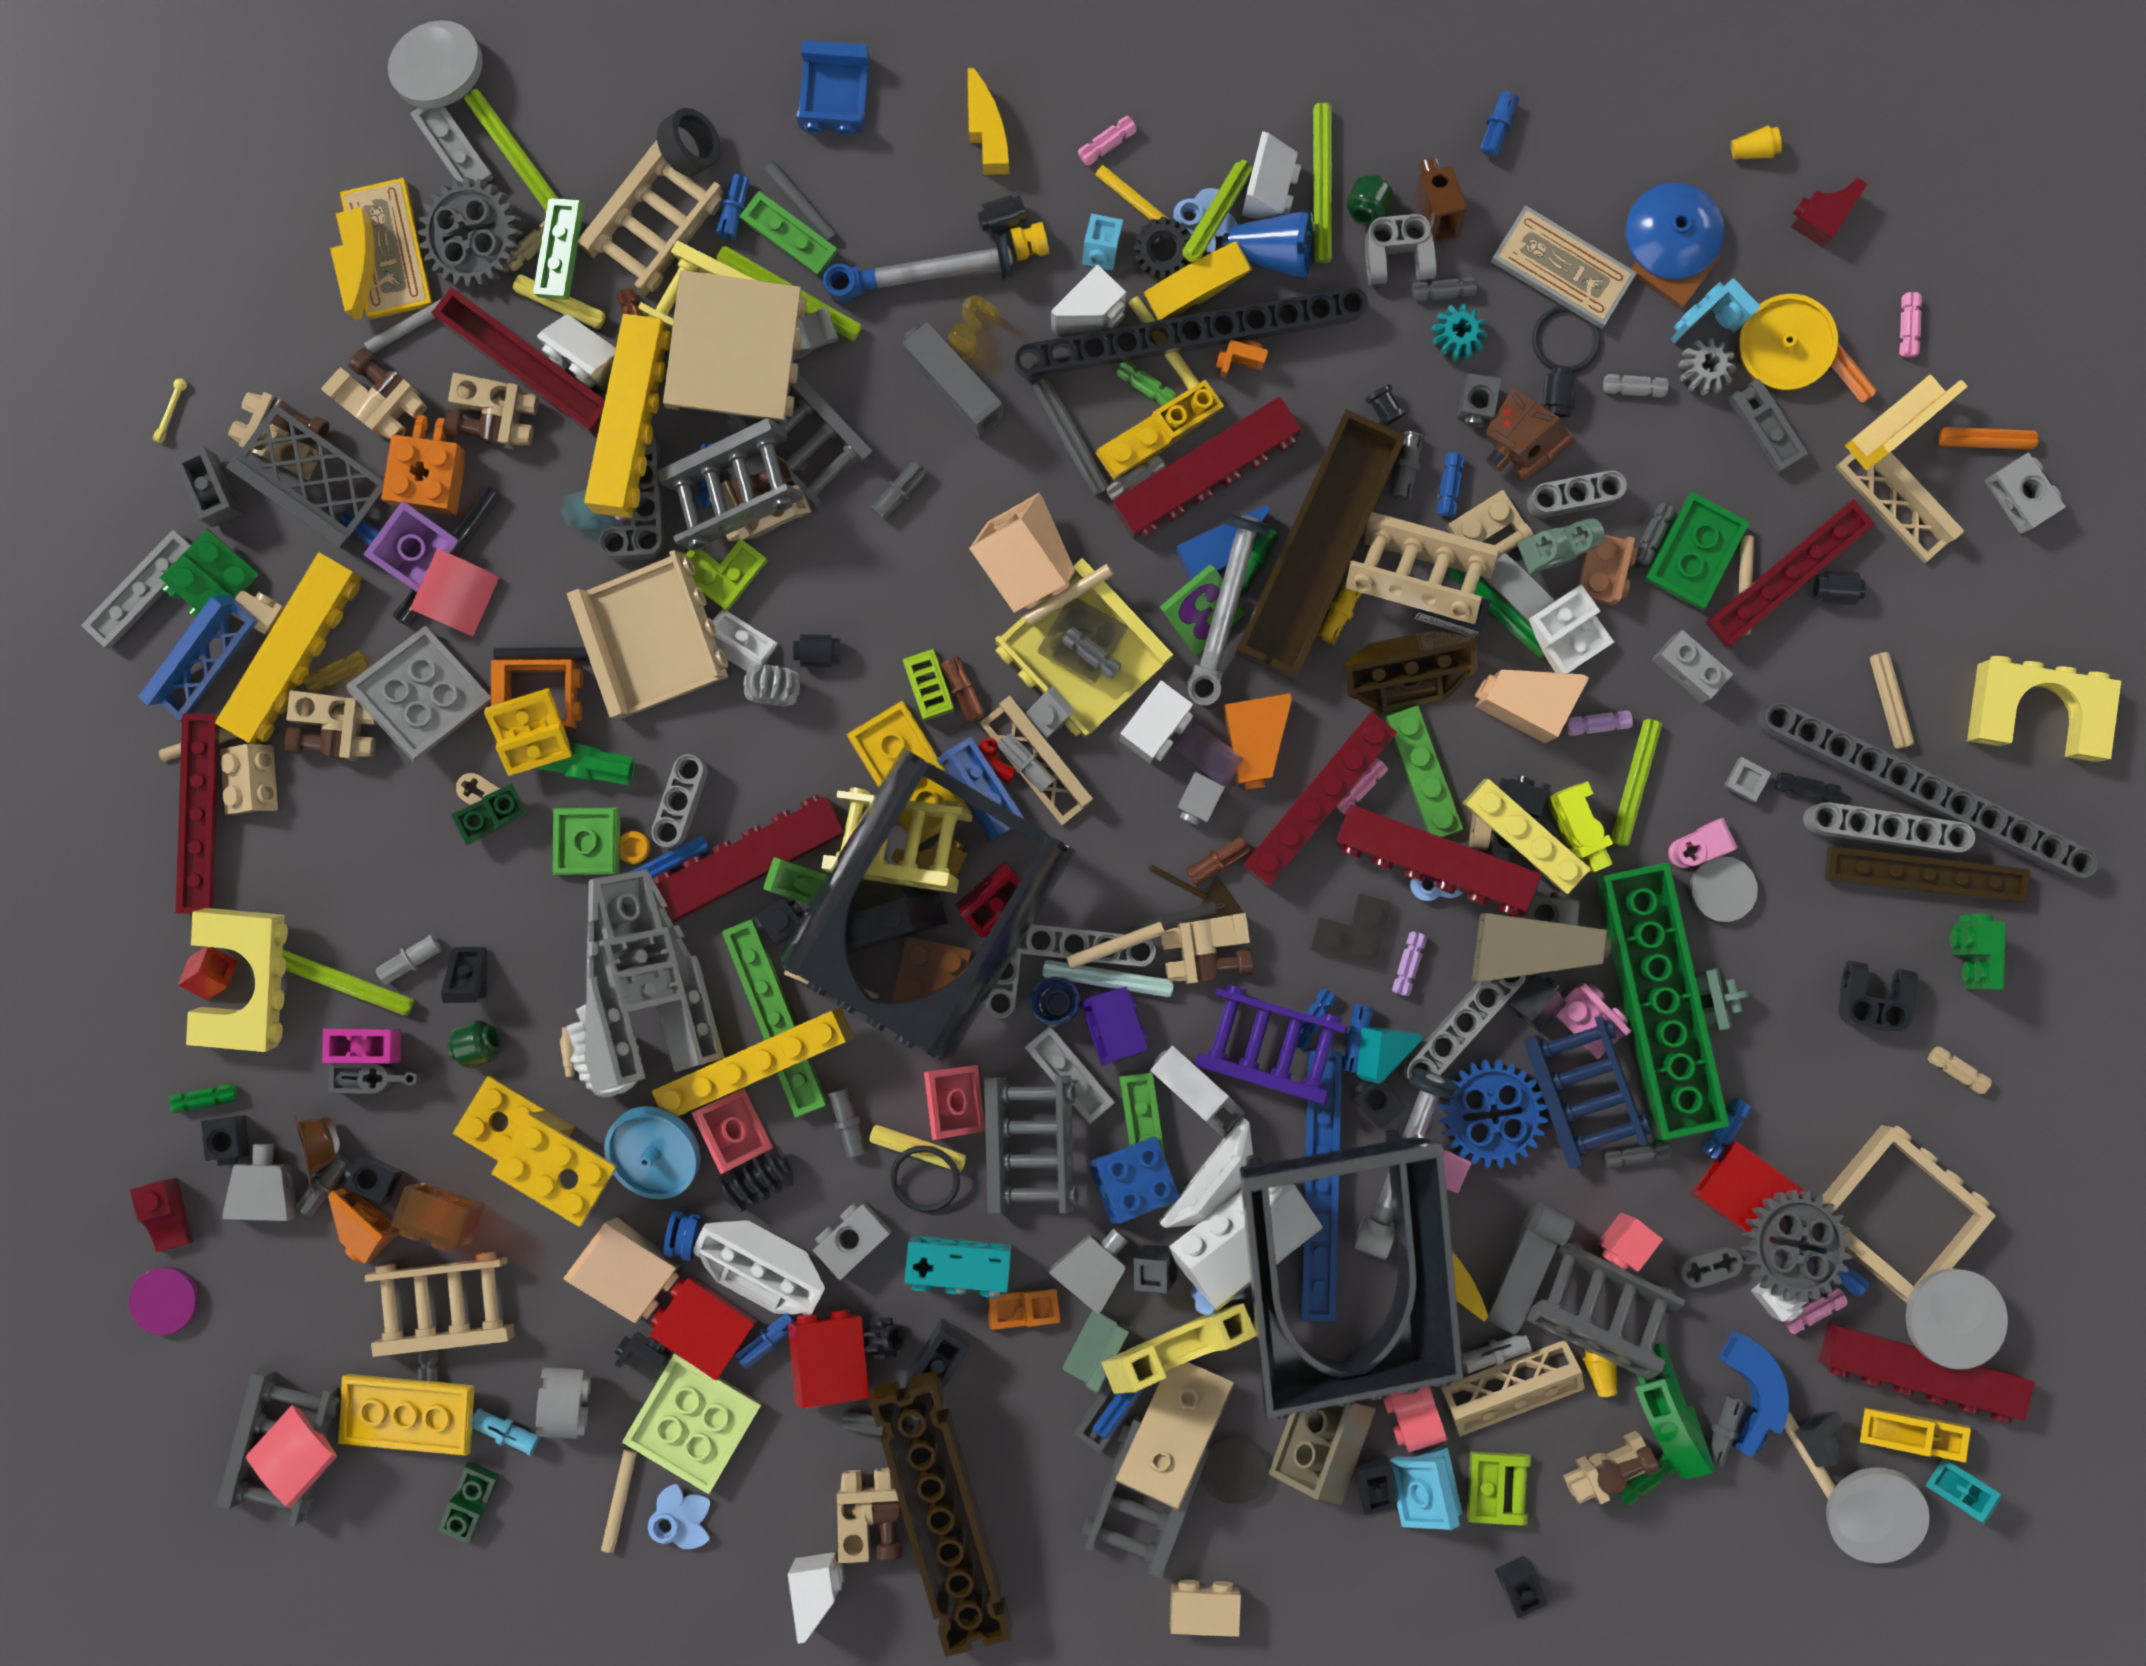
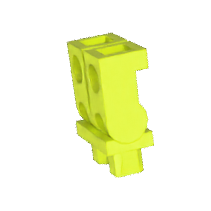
(1579, 827)

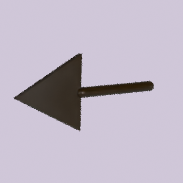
(1217, 892)

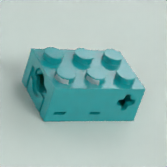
(958, 1265)

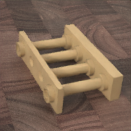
(618, 214)
(1431, 546)
(459, 1332)

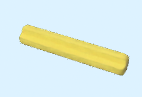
(576, 309)
(901, 1142)

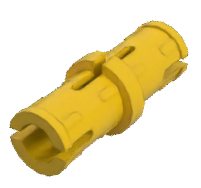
(1338, 614)

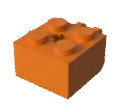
(414, 455)

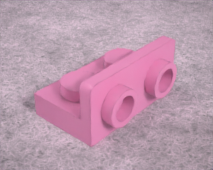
(1578, 1015)

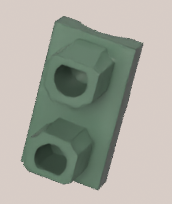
(1718, 1014)

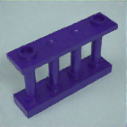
(1248, 1067)

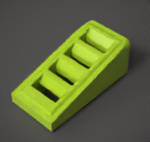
(935, 710)

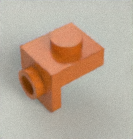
(1246, 353)

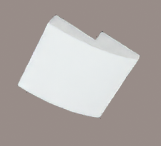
(1570, 631)

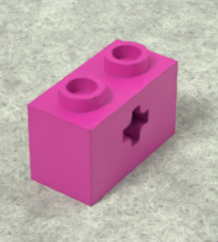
(361, 1045)

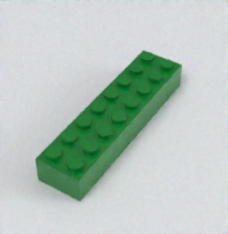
(1662, 1002)

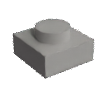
(1747, 779)

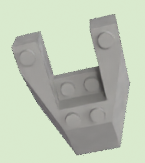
(637, 965)

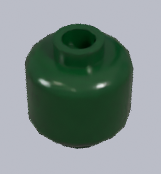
(1369, 199)
(474, 1044)

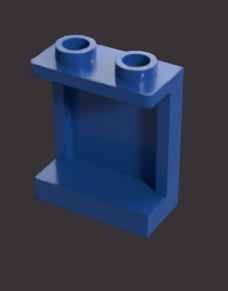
(833, 87)

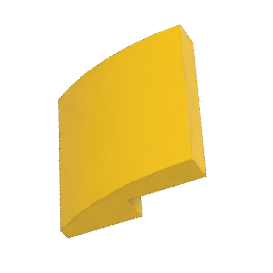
(528, 732)

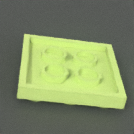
(692, 1423)

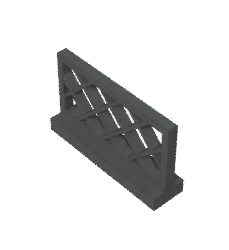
(289, 499)

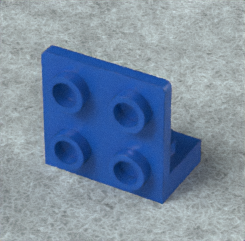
(1133, 1180)

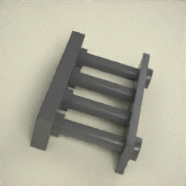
(831, 427)
(708, 465)
(1001, 1160)
(1581, 1328)
(253, 1423)
(1166, 1521)

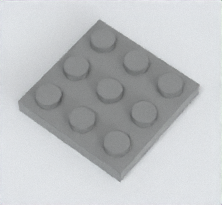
(419, 693)

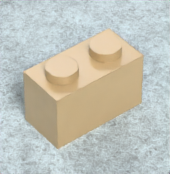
(1205, 1609)

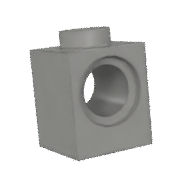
(1199, 799)

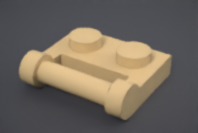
(1489, 519)

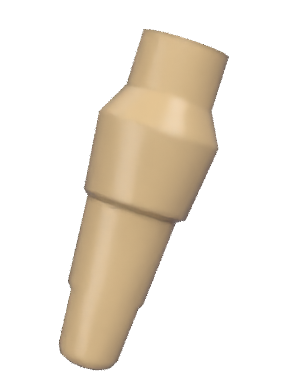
(567, 1051)

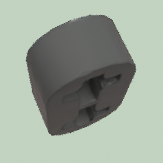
(1711, 1275)

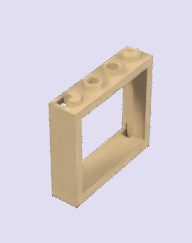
(1948, 1180)

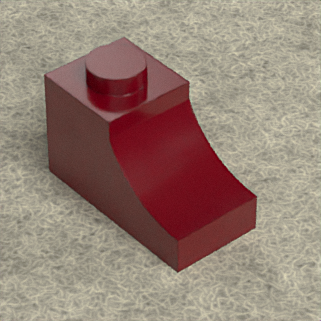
(1825, 212)
(162, 1213)

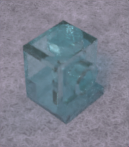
(579, 515)

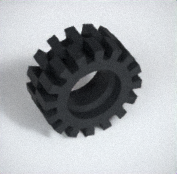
(1145, 240)

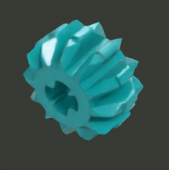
(1448, 338)

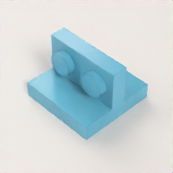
(1426, 1490)

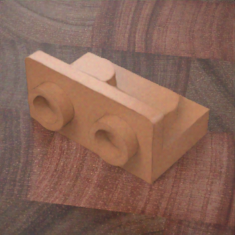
(1606, 570)

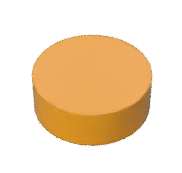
(634, 847)

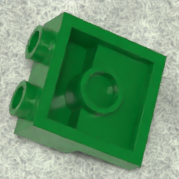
(207, 571)
(1984, 948)

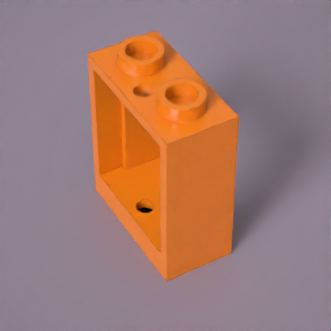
(502, 683)

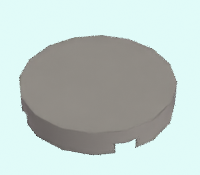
(1723, 889)

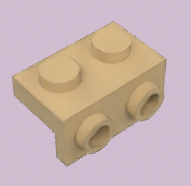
(248, 779)

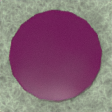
(163, 1300)

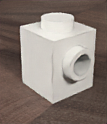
(1776, 1305)

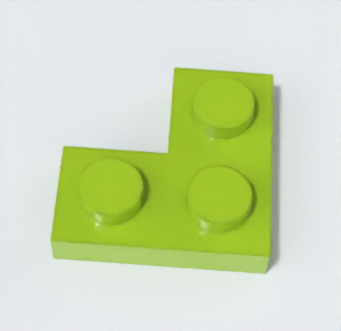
(727, 580)

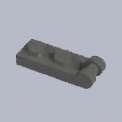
(1768, 426)

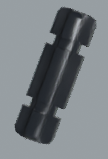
(1808, 787)

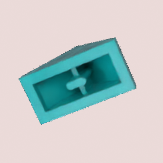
(1383, 1051)
(1964, 1491)

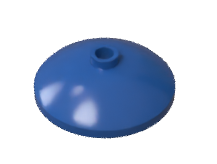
(1662, 245)

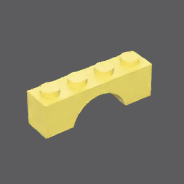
(1526, 836)

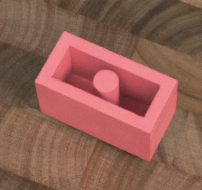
(1628, 1243)

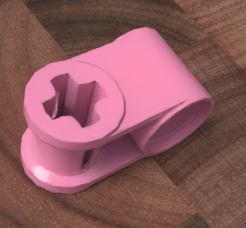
(1705, 843)

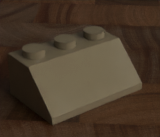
(1322, 1450)

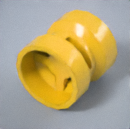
(1029, 241)

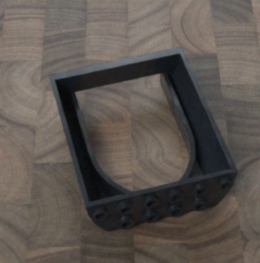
(819, 941)
(1421, 1332)

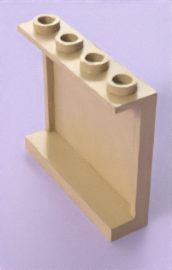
(734, 346)
(648, 636)

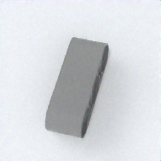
(1589, 485)
(679, 784)

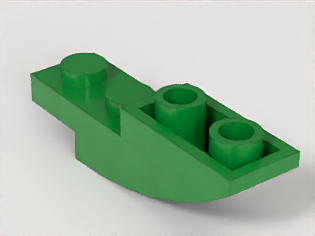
(1673, 1421)

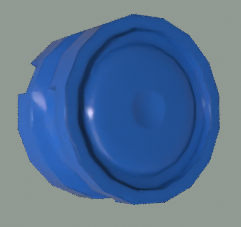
(682, 1234)

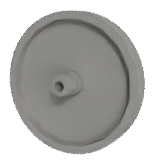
(435, 64)
(1956, 1318)
(1877, 1515)

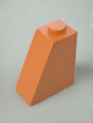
(1256, 735)

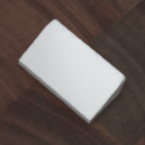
(741, 642)

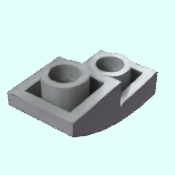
(1518, 588)

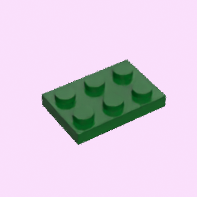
(1696, 551)

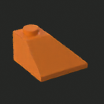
(360, 1226)

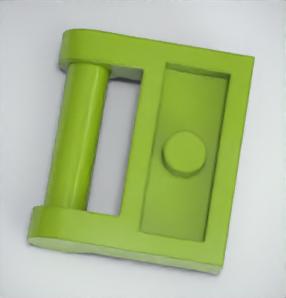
(1488, 1486)

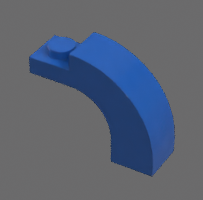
(1767, 1389)

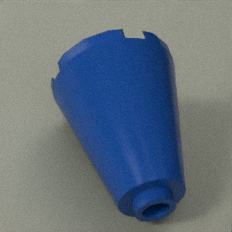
(1277, 243)

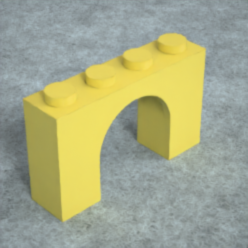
(2089, 700)
(260, 941)
(1148, 1361)

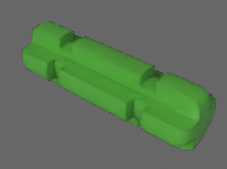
(1145, 383)

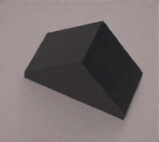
(1376, 1484)

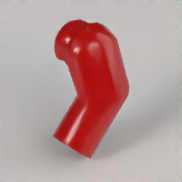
(990, 751)

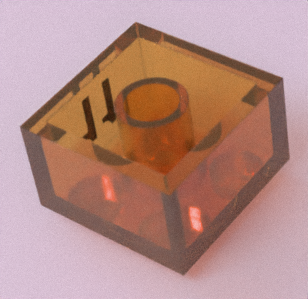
(437, 1216)

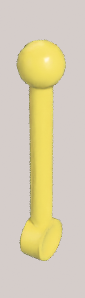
(160, 434)

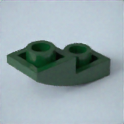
(489, 814)
(468, 1502)

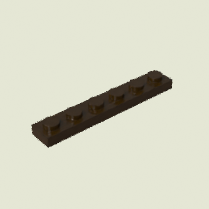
(1927, 874)

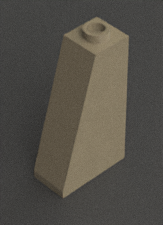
(1528, 946)

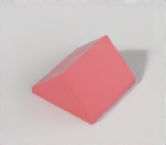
(954, 1101)
(732, 1130)

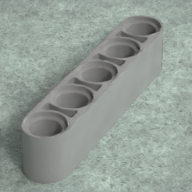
(1904, 828)
(1448, 1028)

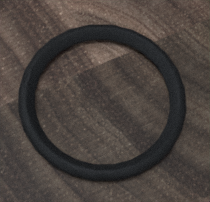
(1535, 341)
(919, 1207)

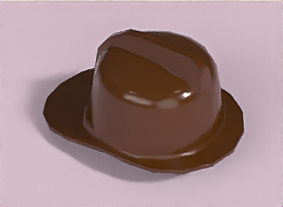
(319, 1143)

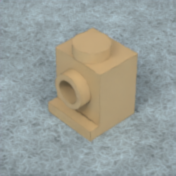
(262, 608)

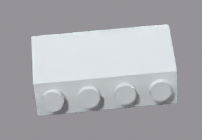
(1216, 1249)

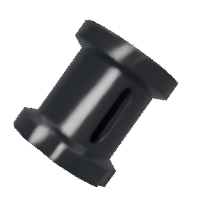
(1385, 405)

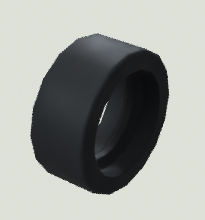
(702, 132)

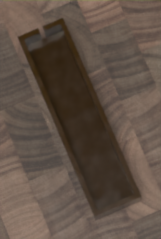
(1320, 545)

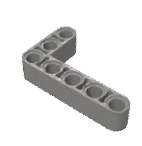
(1057, 950)

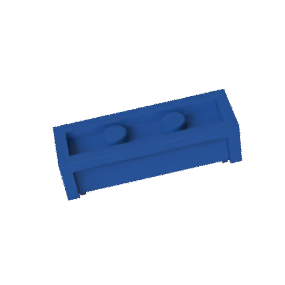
(970, 767)

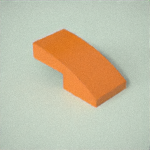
(1023, 1309)

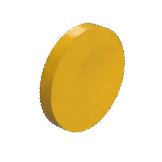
(1788, 342)

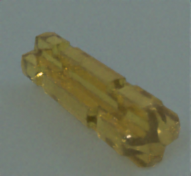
(336, 672)

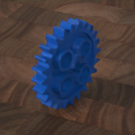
(1495, 1144)

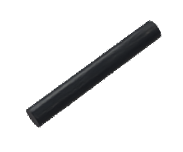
(541, 653)

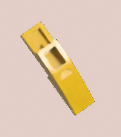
(1160, 430)

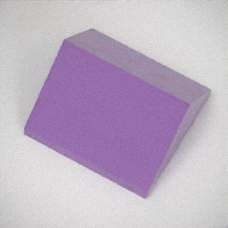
(408, 545)

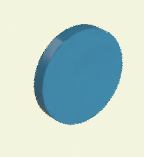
(653, 1152)

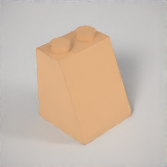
(1024, 554)
(1531, 700)
(623, 1271)

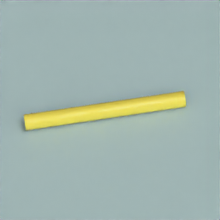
(1160, 339)

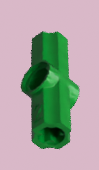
(591, 763)

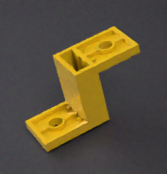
(535, 1151)

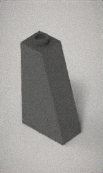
(953, 379)

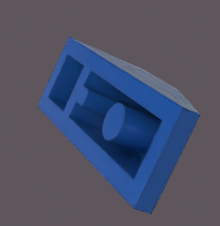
(1212, 547)

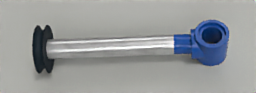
(916, 271)

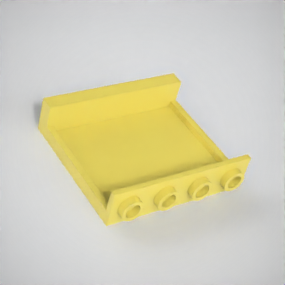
(1138, 653)

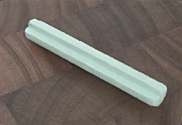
(1109, 978)

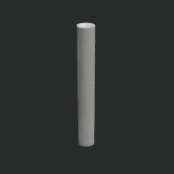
(401, 329)

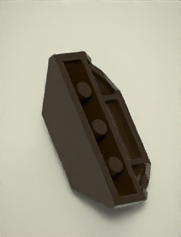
(1410, 669)

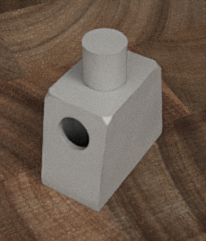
(261, 1189)
(1092, 1269)

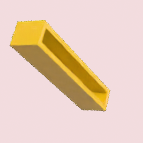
(628, 416)
(289, 650)
(754, 1063)

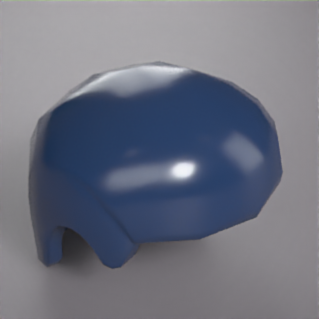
(1054, 1002)

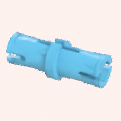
(505, 1432)

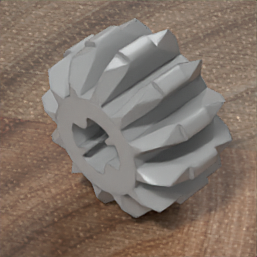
(1703, 378)
(771, 685)

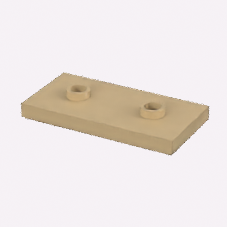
(1175, 1433)

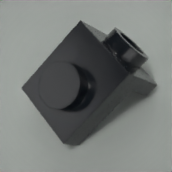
(643, 1347)

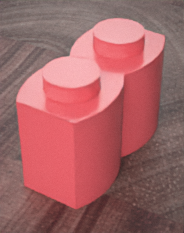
(1416, 1419)

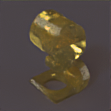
(962, 336)

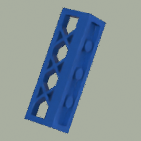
(188, 650)

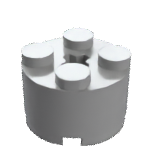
(561, 1403)

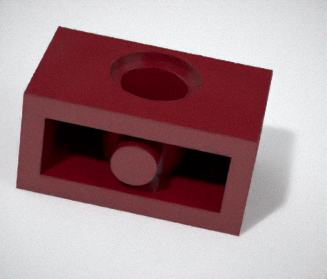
(987, 899)

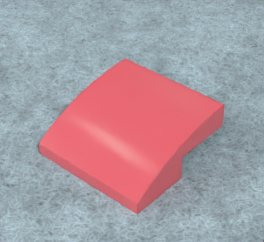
(455, 592)
(291, 1456)

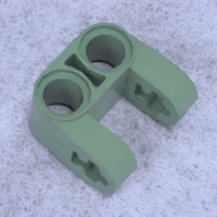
(1560, 545)

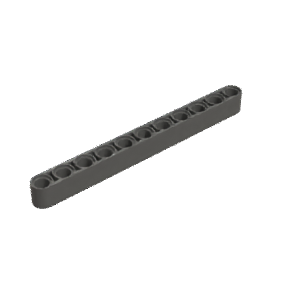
(1942, 792)

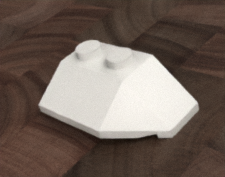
(1214, 1182)
(760, 1266)

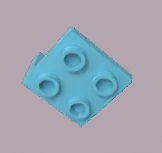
(1728, 302)

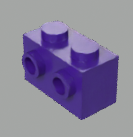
(1115, 1026)

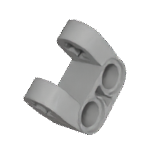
(1399, 244)

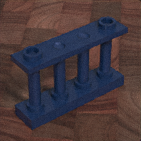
(1564, 1114)

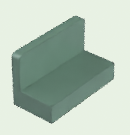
(1097, 1342)

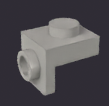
(1049, 712)

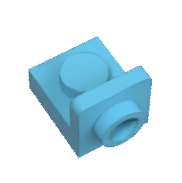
(1101, 241)

